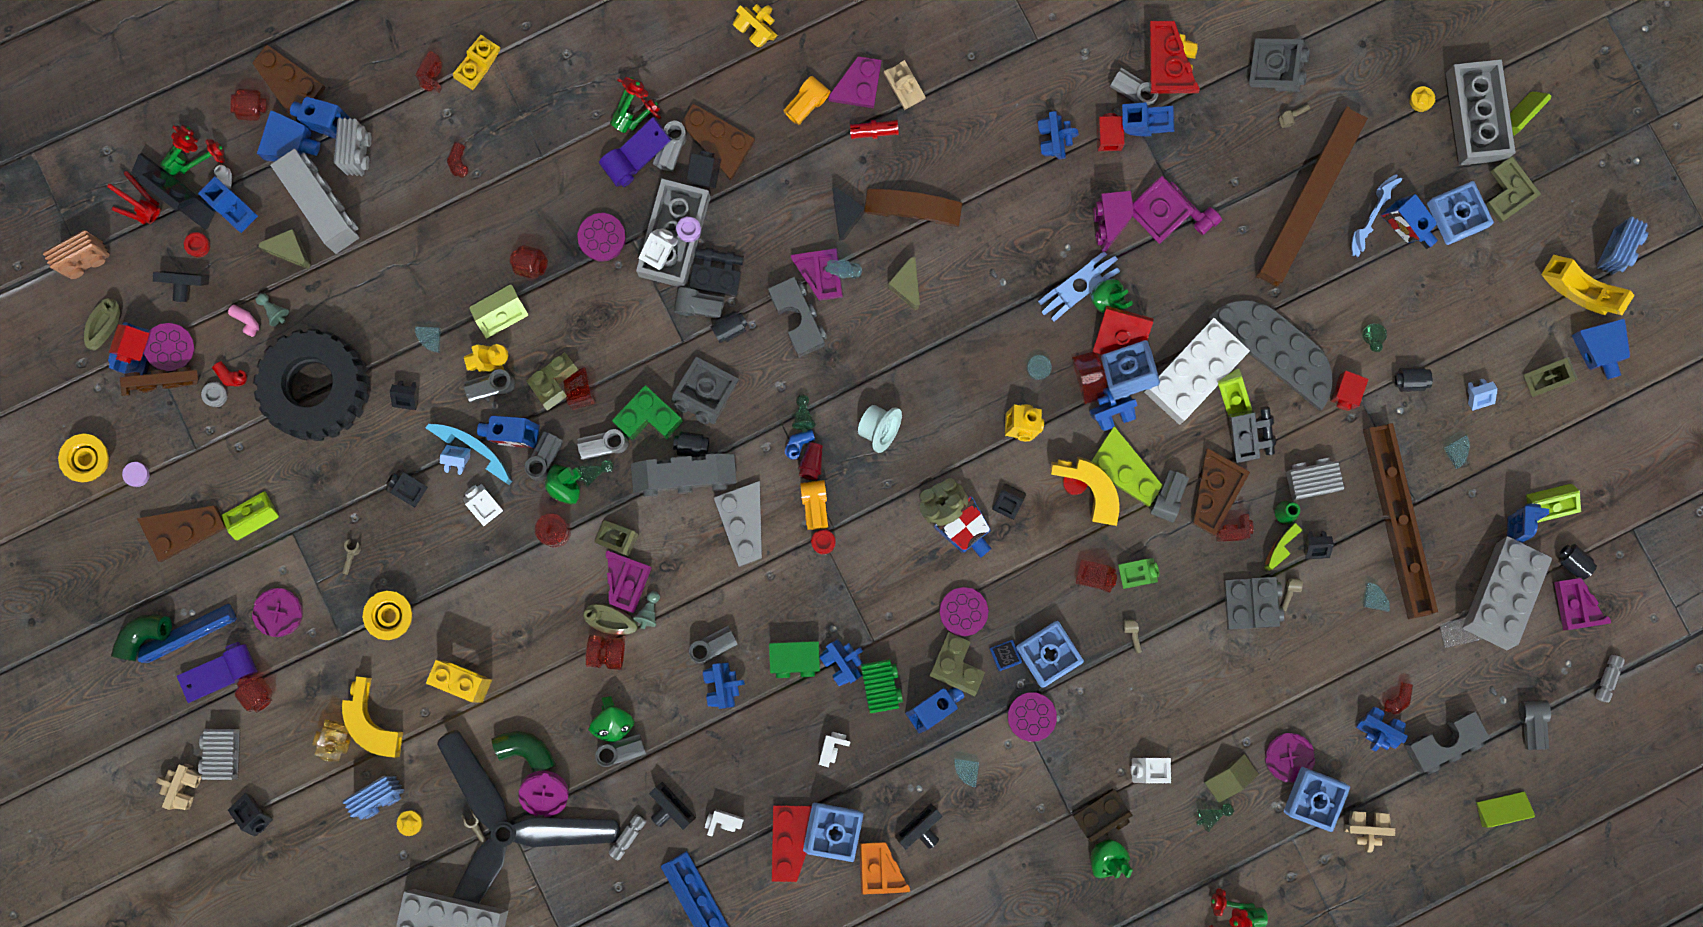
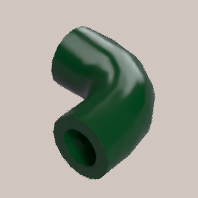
(137, 631)
(526, 746)

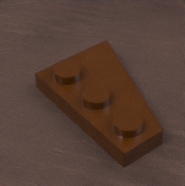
(286, 79)
(719, 138)
(147, 383)
(1217, 491)
(180, 530)

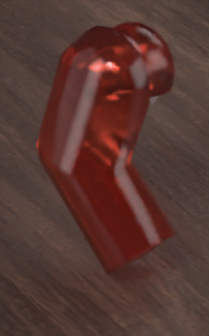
(1402, 701)

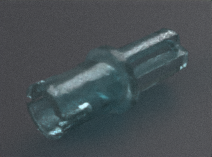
(843, 269)

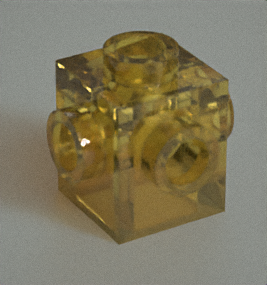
(331, 741)

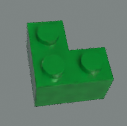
(644, 410)

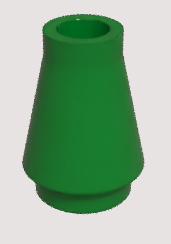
(1283, 515)

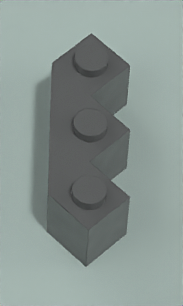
(683, 474)

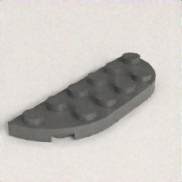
(1279, 348)

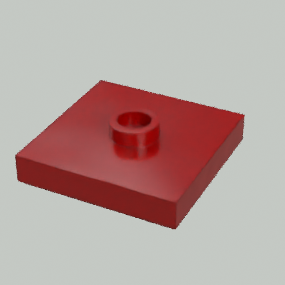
(1121, 330)

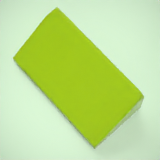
(1527, 110)
(1234, 393)
(1559, 500)
(250, 516)
(1505, 810)

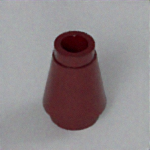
(811, 463)

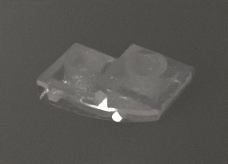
(1455, 635)

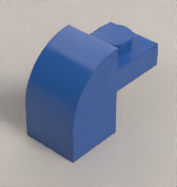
(1143, 121)
(228, 204)

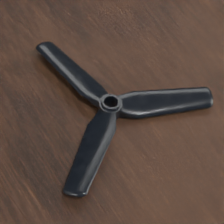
(491, 811)

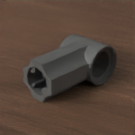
(692, 302)
(487, 386)
(543, 454)
(1168, 501)
(715, 644)
(1535, 718)
(623, 750)

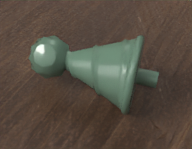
(274, 312)
(646, 616)

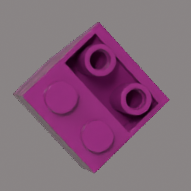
(1113, 214)

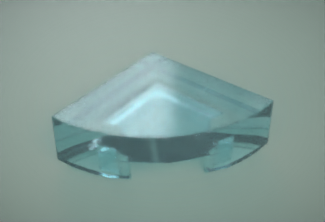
(429, 337)
(1458, 451)
(1376, 598)
(967, 771)

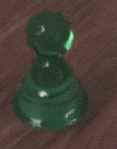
(1375, 335)
(803, 418)
(590, 473)
(1209, 817)

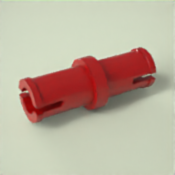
(874, 129)

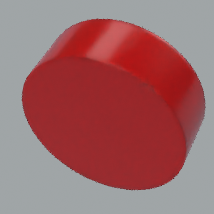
(197, 244)
(1074, 486)
(823, 542)

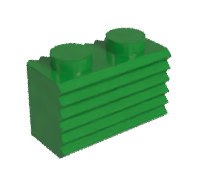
(880, 686)

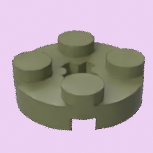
(932, 498)

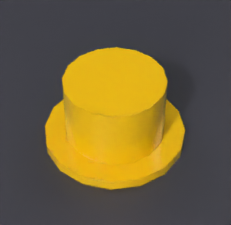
(83, 458)
(387, 615)

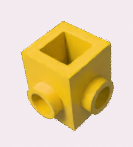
(1023, 422)

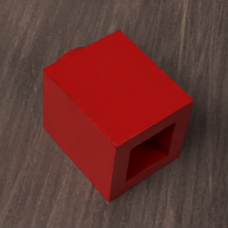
(1110, 133)
(128, 343)
(1349, 390)

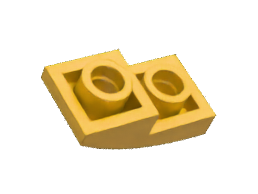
(476, 64)

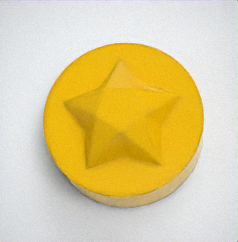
(1422, 99)
(409, 823)

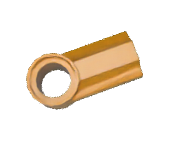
(810, 95)
(814, 499)

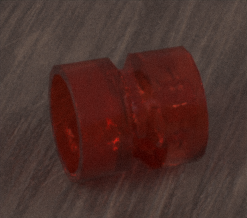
(552, 530)
(613, 654)

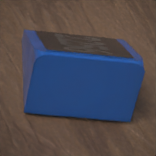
(1005, 655)

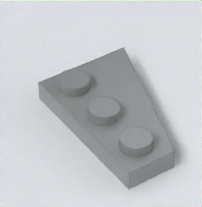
(742, 521)

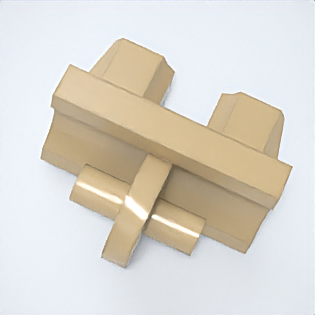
(904, 85)
(174, 785)
(1381, 826)

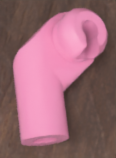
(244, 316)

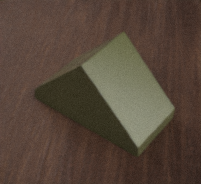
(287, 247)
(906, 284)
(1550, 377)
(616, 538)
(1231, 778)

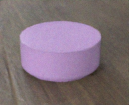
(688, 229)
(136, 474)

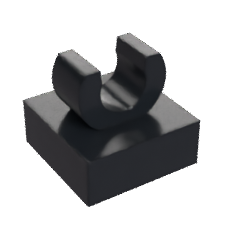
(404, 396)
(1318, 547)

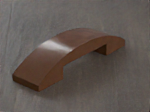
(913, 205)

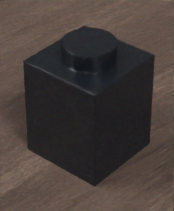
(703, 169)

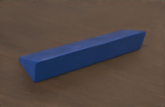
(187, 633)
(693, 892)

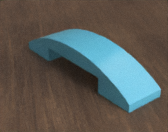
(449, 433)

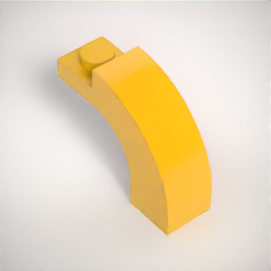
(1584, 290)
(1106, 499)
(362, 727)

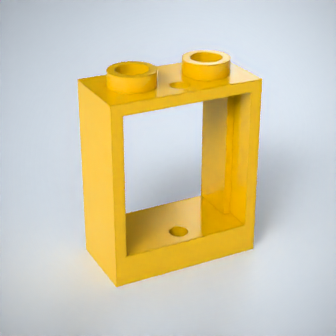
(459, 681)

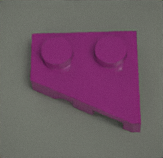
(858, 84)
(812, 268)
(626, 581)
(1578, 606)

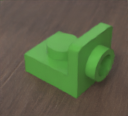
(1139, 573)

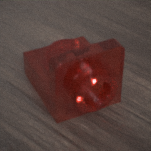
(429, 68)
(1232, 533)
(1096, 576)

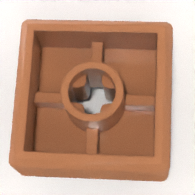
(76, 254)

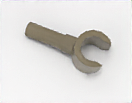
(1287, 118)
(350, 555)
(1292, 585)
(1131, 626)
(473, 823)

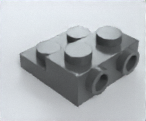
(1279, 64)
(704, 391)
(1253, 603)

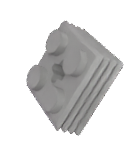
(351, 147)

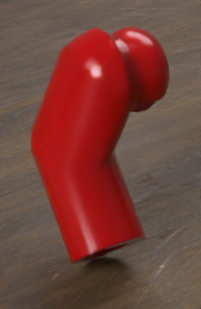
(229, 378)

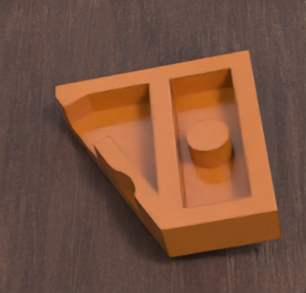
(879, 870)

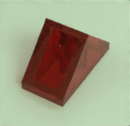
(1090, 376)
(578, 390)

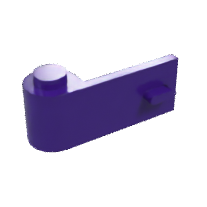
(635, 153)
(217, 673)

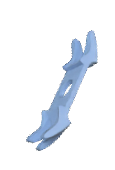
(1383, 194)
(1069, 295)

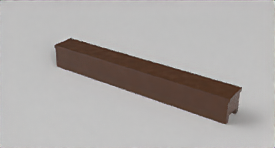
(1311, 197)
(1400, 521)

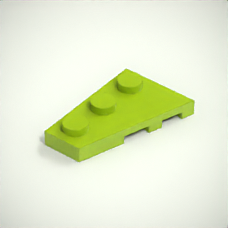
(1127, 468)

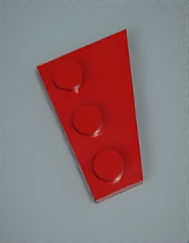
(1168, 62)
(789, 836)

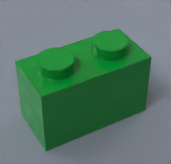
(794, 658)

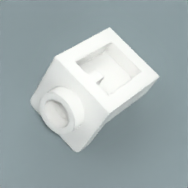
(658, 248)
(481, 504)
(828, 751)
(1151, 770)
(727, 820)

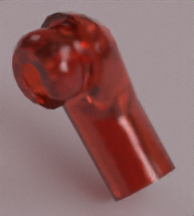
(454, 161)

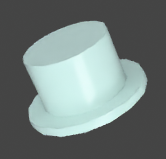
(880, 426)

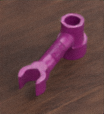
(1203, 220)

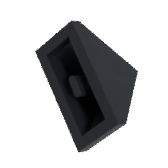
(847, 212)

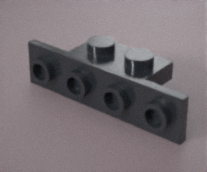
(172, 191)

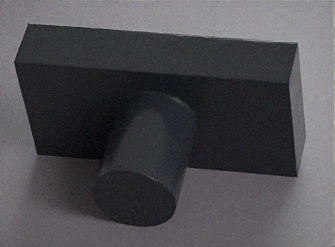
(180, 282)
(670, 808)
(920, 829)

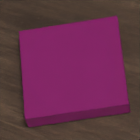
(1161, 209)

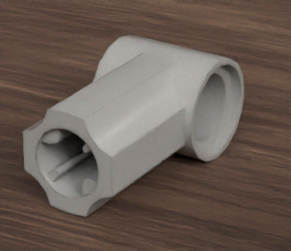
(1132, 87)
(668, 156)
(600, 444)

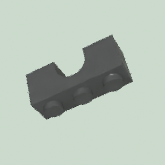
(789, 297)
(1466, 734)

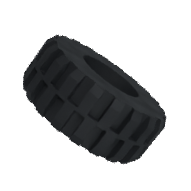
(283, 364)

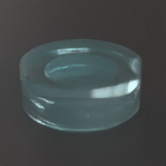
(1039, 367)

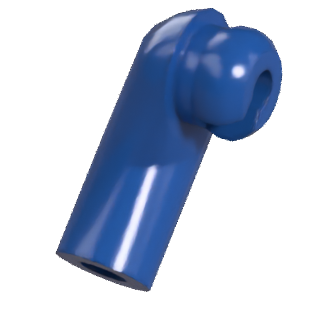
(796, 443)

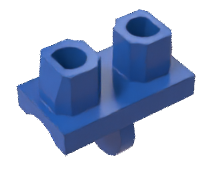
(1054, 125)
(1104, 413)
(846, 659)
(725, 684)
(1380, 733)

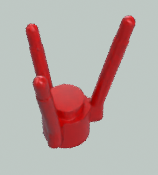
(145, 211)

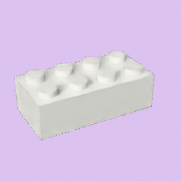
(1197, 370)

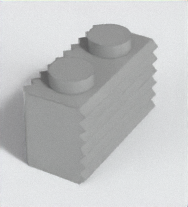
(1314, 480)
(219, 754)

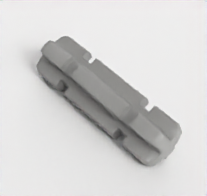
(1610, 678)
(627, 837)

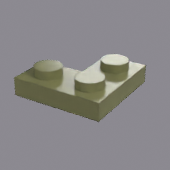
(1517, 190)
(547, 380)
(951, 668)

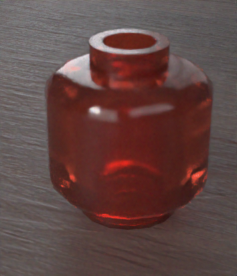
(247, 104)
(528, 262)
(253, 693)

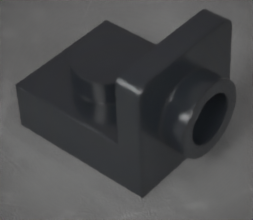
(405, 488)
(249, 815)

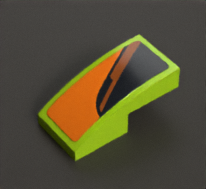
(1278, 551)

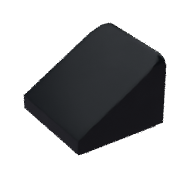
(1009, 501)

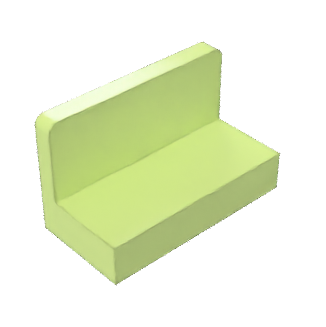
(498, 311)

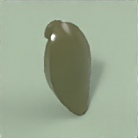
(101, 323)
(609, 619)

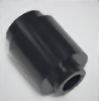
(729, 327)
(1413, 379)
(691, 444)
(1577, 561)

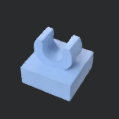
(1481, 395)
(454, 456)

